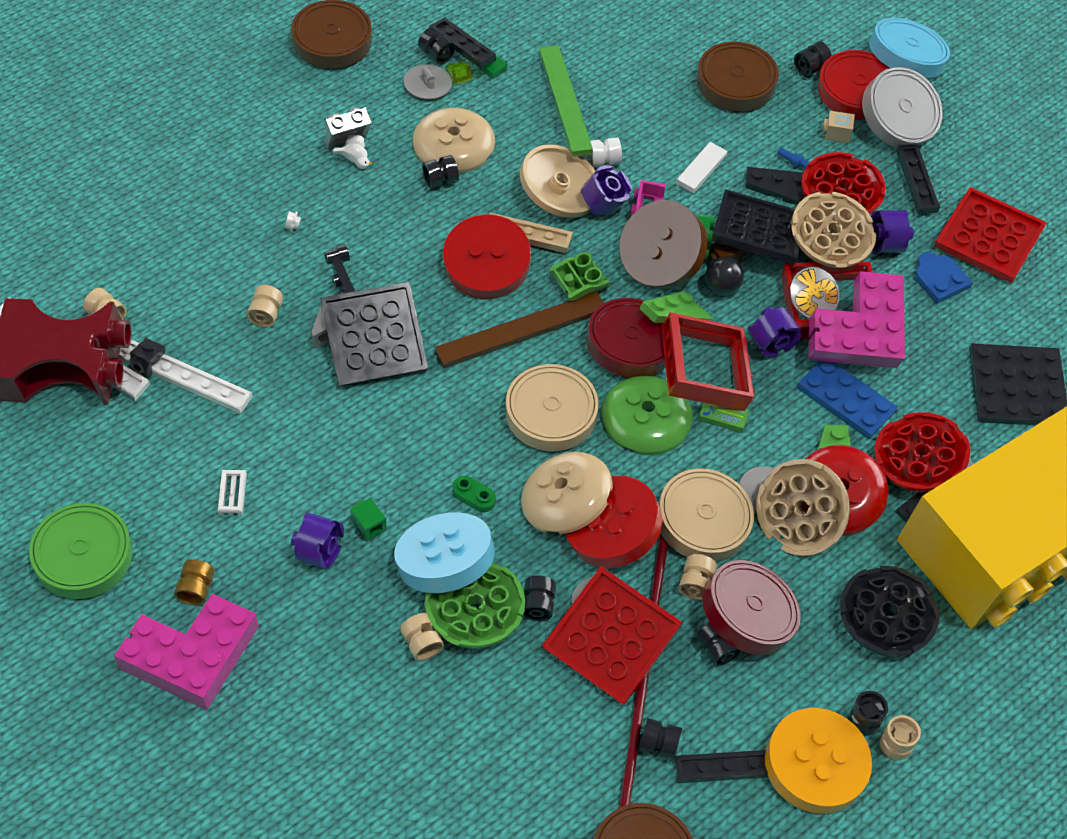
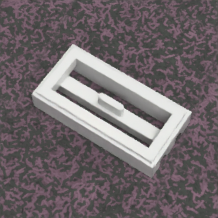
(231, 509)

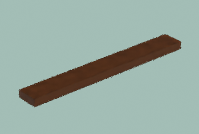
(517, 330)

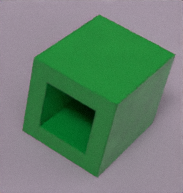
(368, 519)

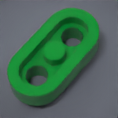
(471, 494)

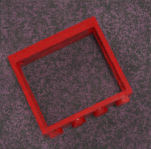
(838, 274)
(733, 336)

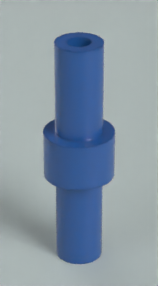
(795, 159)

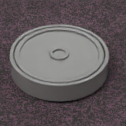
(902, 107)

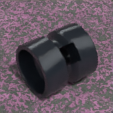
(436, 45)
(811, 58)
(442, 171)
(539, 597)
(719, 650)
(868, 712)
(660, 738)

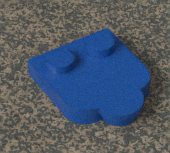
(941, 277)

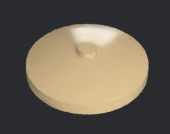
(555, 180)

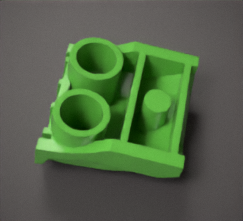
(579, 276)

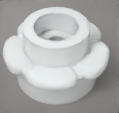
(292, 221)

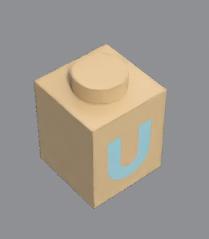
(838, 126)

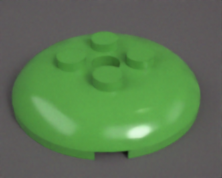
(645, 431)
(498, 615)

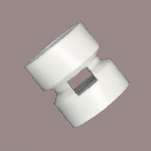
(606, 152)

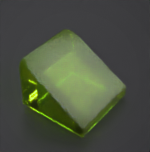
(459, 72)

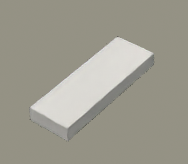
(701, 167)

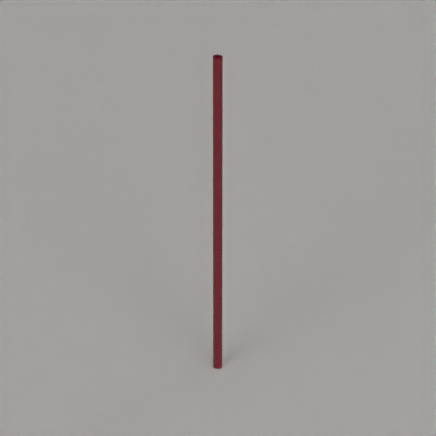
(639, 705)

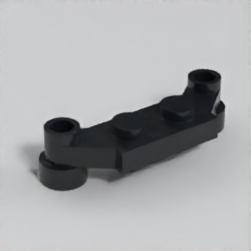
(340, 278)

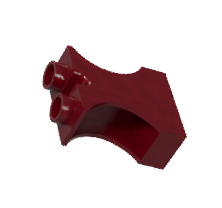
(54, 351)

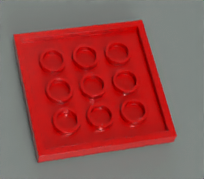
(990, 234)
(612, 635)

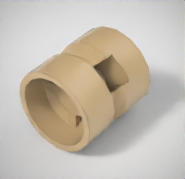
(98, 299)
(264, 306)
(697, 572)
(422, 638)
(900, 737)

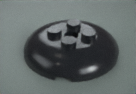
(895, 592)

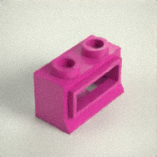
(649, 191)

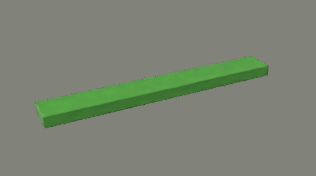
(565, 101)

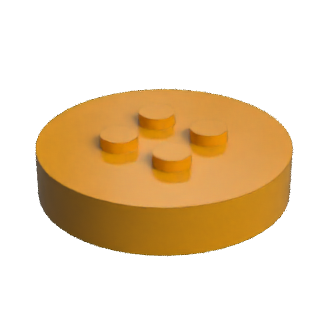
(818, 760)

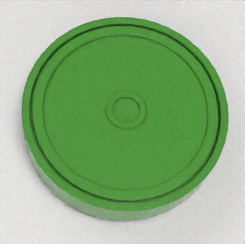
(81, 550)

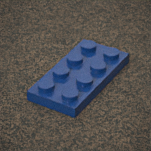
(847, 398)

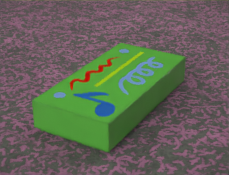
(724, 417)

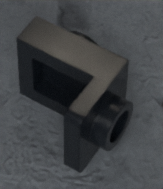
(145, 355)

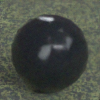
(724, 276)

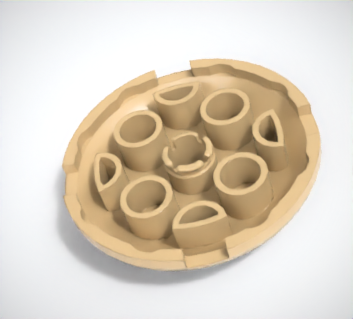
(457, 134)
(846, 219)
(566, 492)
(781, 510)

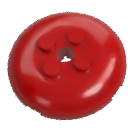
(845, 175)
(917, 434)
(864, 483)

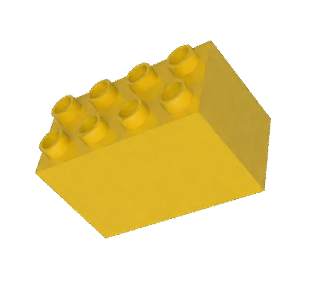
(997, 527)

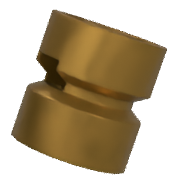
(194, 582)

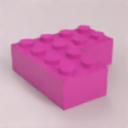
(868, 334)
(193, 662)

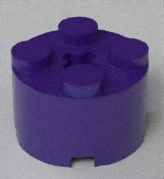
(606, 190)
(891, 231)
(775, 331)
(317, 540)

